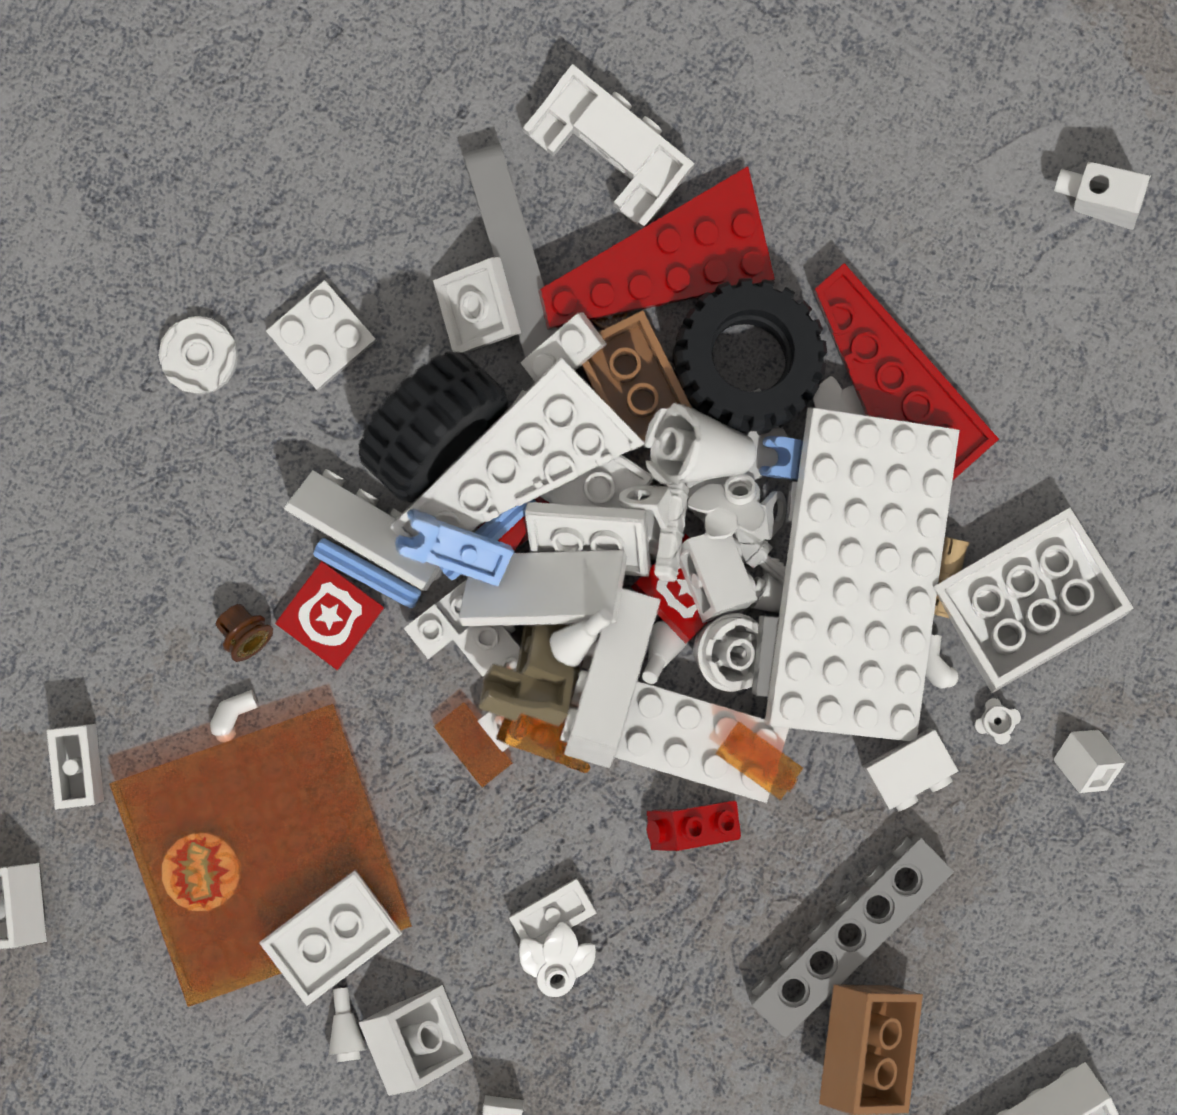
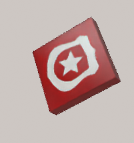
(675, 604)
(330, 615)

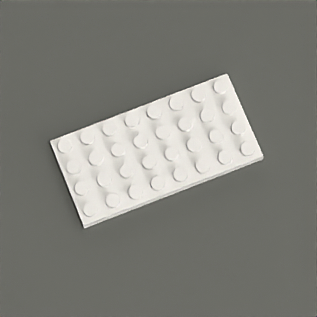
(861, 575)

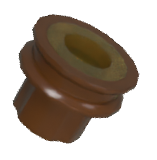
(243, 633)

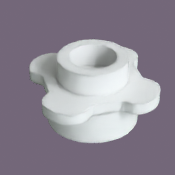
(1008, 717)

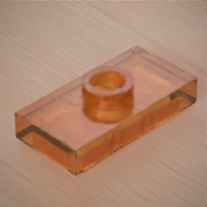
(472, 744)

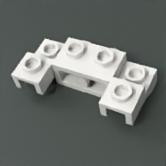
(618, 136)
(480, 644)

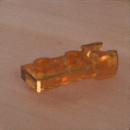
(539, 739)

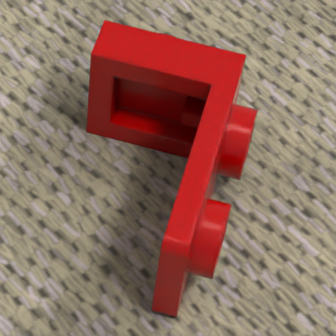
(693, 826)

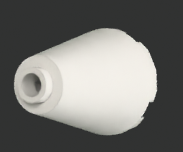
(695, 447)

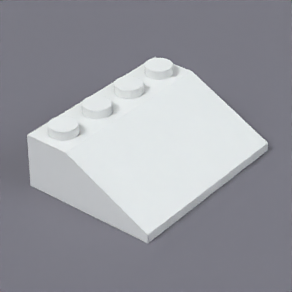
(1032, 600)

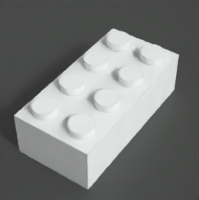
(609, 685)
(683, 735)

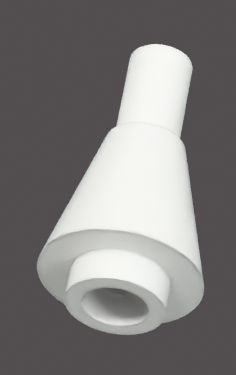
(768, 594)
(574, 641)
(663, 647)
(345, 1035)

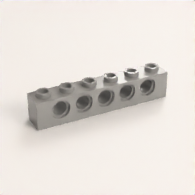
(788, 1013)

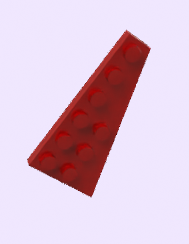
(671, 259)
(891, 370)

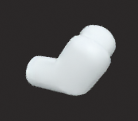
(937, 669)
(227, 712)

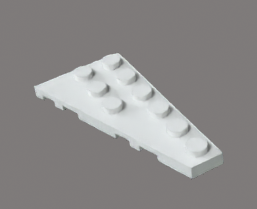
(533, 448)

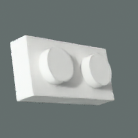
(572, 342)
(564, 904)

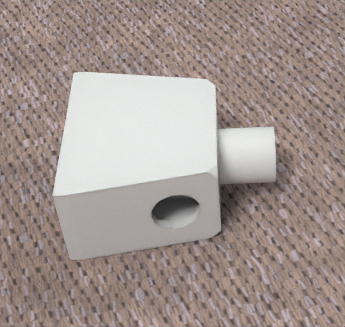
(1120, 197)

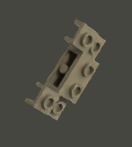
(537, 687)

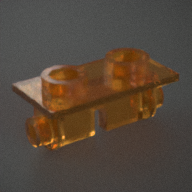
(759, 761)

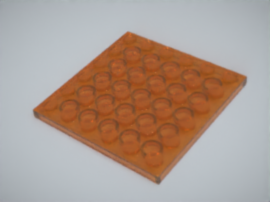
(249, 841)

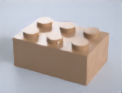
(633, 374)
(870, 1049)

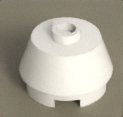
(727, 651)

